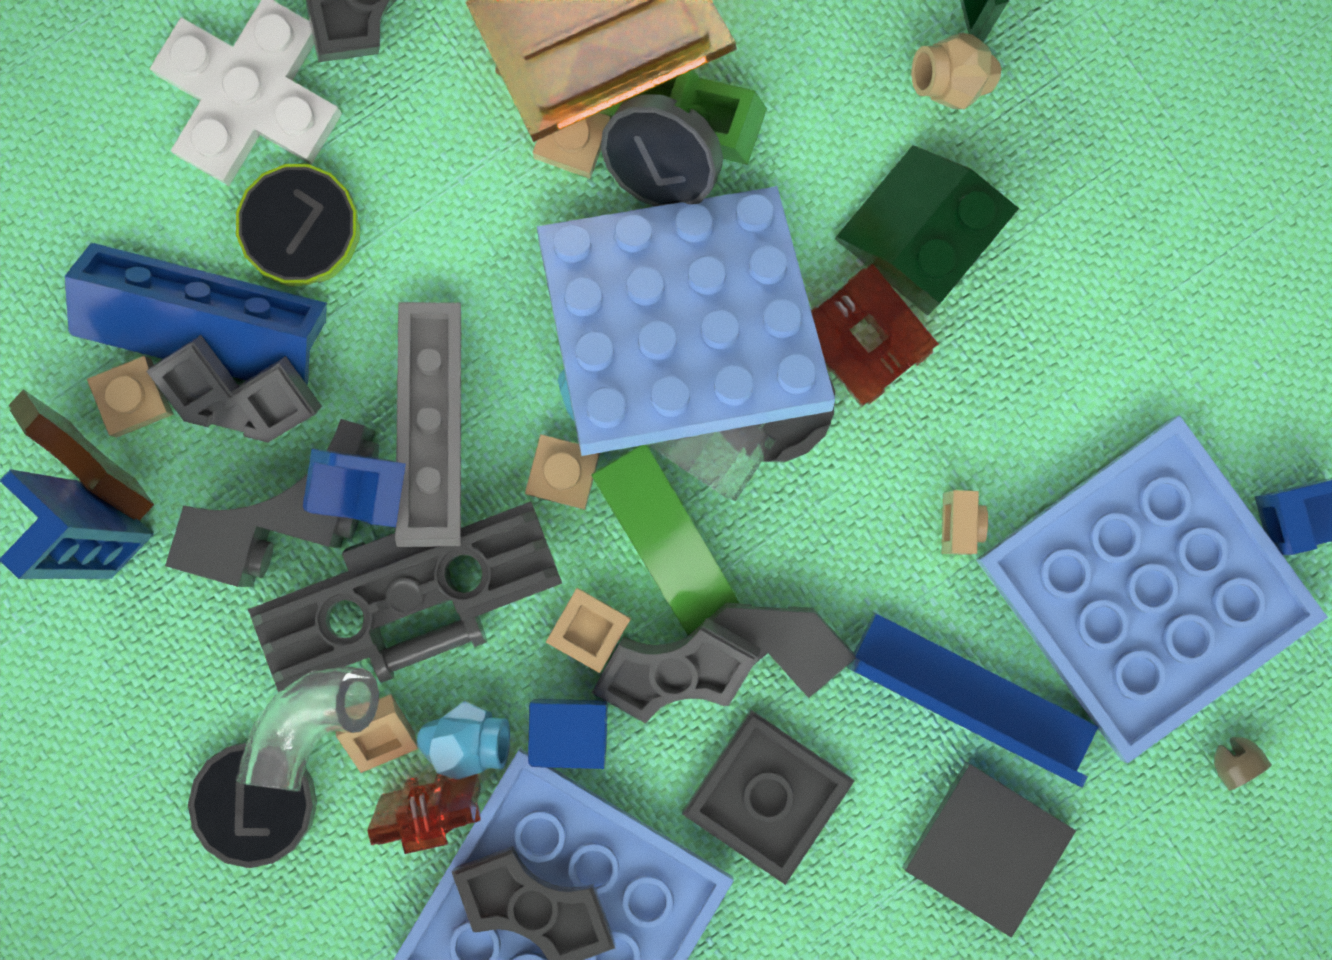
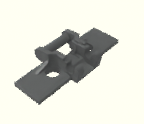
(398, 582)

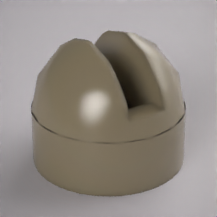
(1241, 767)

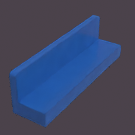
(164, 305)
(74, 531)
(973, 698)

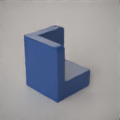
(354, 487)
(1298, 516)
(567, 733)

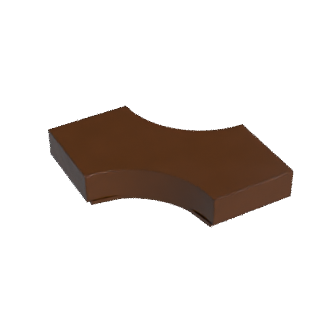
(80, 456)

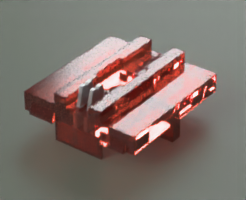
(902, 333)
(425, 812)

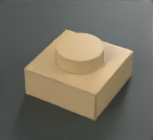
(574, 147)
(128, 397)
(561, 473)
(963, 522)
(588, 630)
(383, 740)

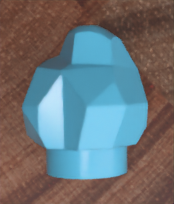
(465, 741)

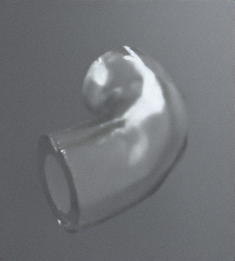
(299, 717)

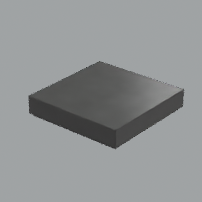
(767, 796)
(988, 849)

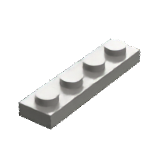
(429, 424)

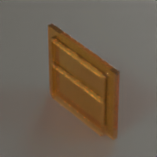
(591, 54)

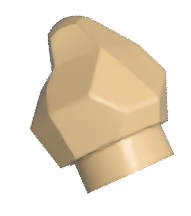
(955, 71)

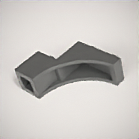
(234, 543)

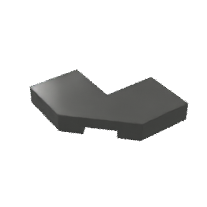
(208, 394)
(793, 638)

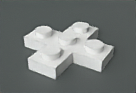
(245, 91)

